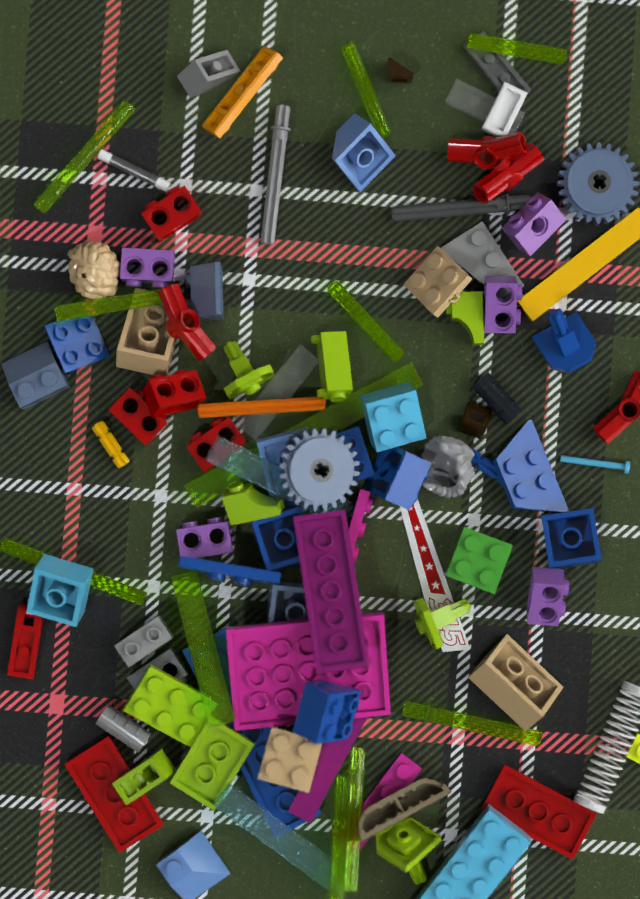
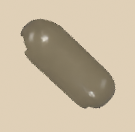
(400, 806)

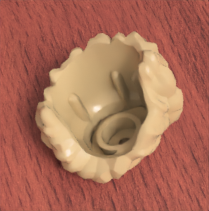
(98, 265)

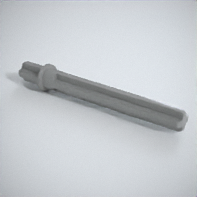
(279, 140)

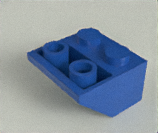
(326, 712)

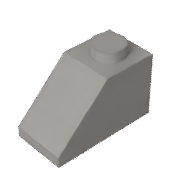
(207, 73)

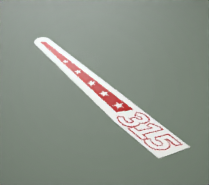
(431, 576)

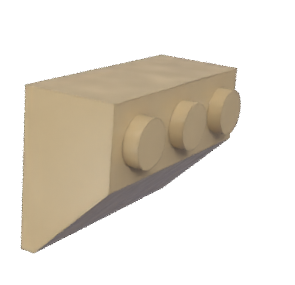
(516, 682)

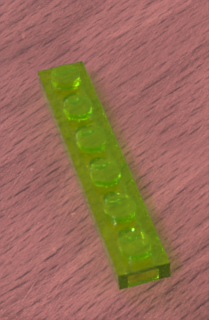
(202, 649)

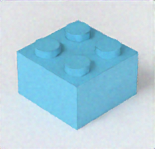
(393, 416)
(59, 590)

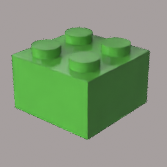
(478, 560)

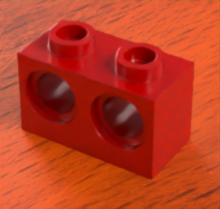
(175, 219)
(176, 398)
(135, 420)
(210, 437)

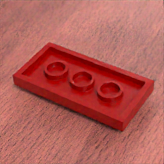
(94, 774)
(540, 811)

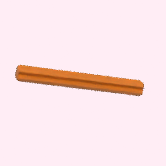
(261, 407)

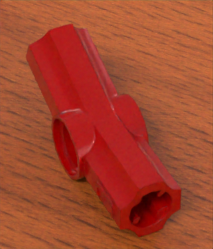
(499, 149)
(507, 175)
(184, 322)
(615, 420)

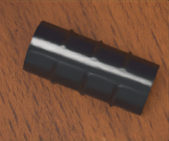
(497, 398)

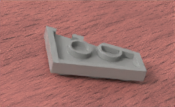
(480, 256)

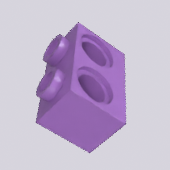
(149, 259)
(495, 304)
(205, 546)
(545, 596)

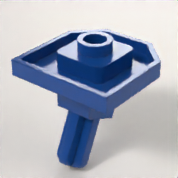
(566, 342)

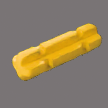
(110, 444)

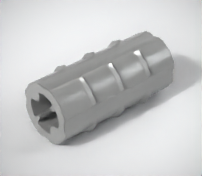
(123, 728)

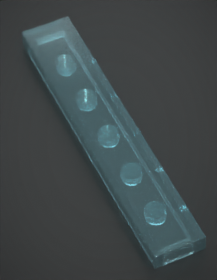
(259, 471)
(274, 834)

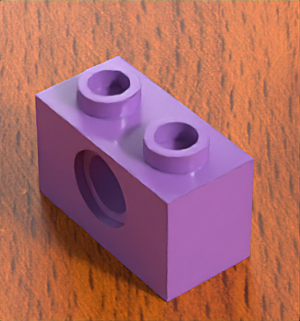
(534, 223)

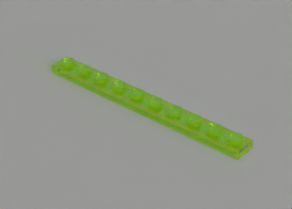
(332, 418)

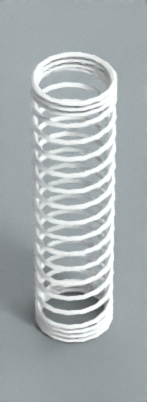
(590, 800)

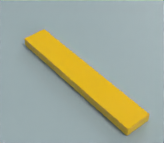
(581, 266)

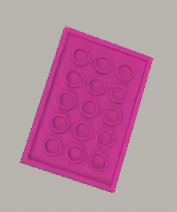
(277, 659)

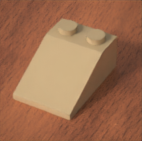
(145, 341)

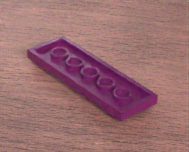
(331, 592)

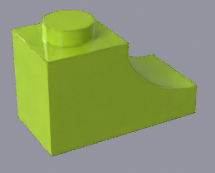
(469, 313)
(247, 504)
(144, 777)

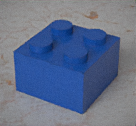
(571, 538)
(277, 540)

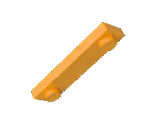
(242, 91)

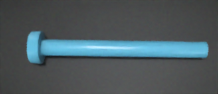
(626, 467)

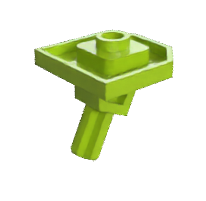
(247, 380)
(430, 621)
(406, 845)

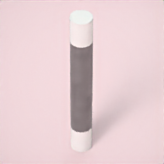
(134, 170)

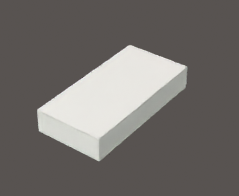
(504, 110)

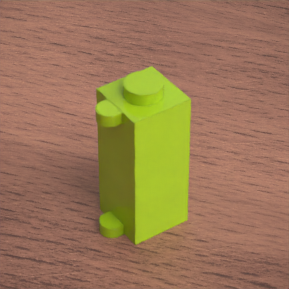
(333, 365)

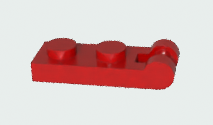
(25, 644)

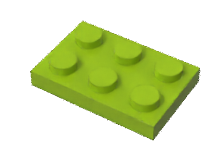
(167, 705)
(212, 763)

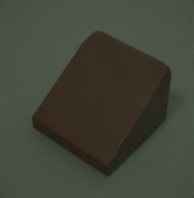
(397, 73)
(475, 420)

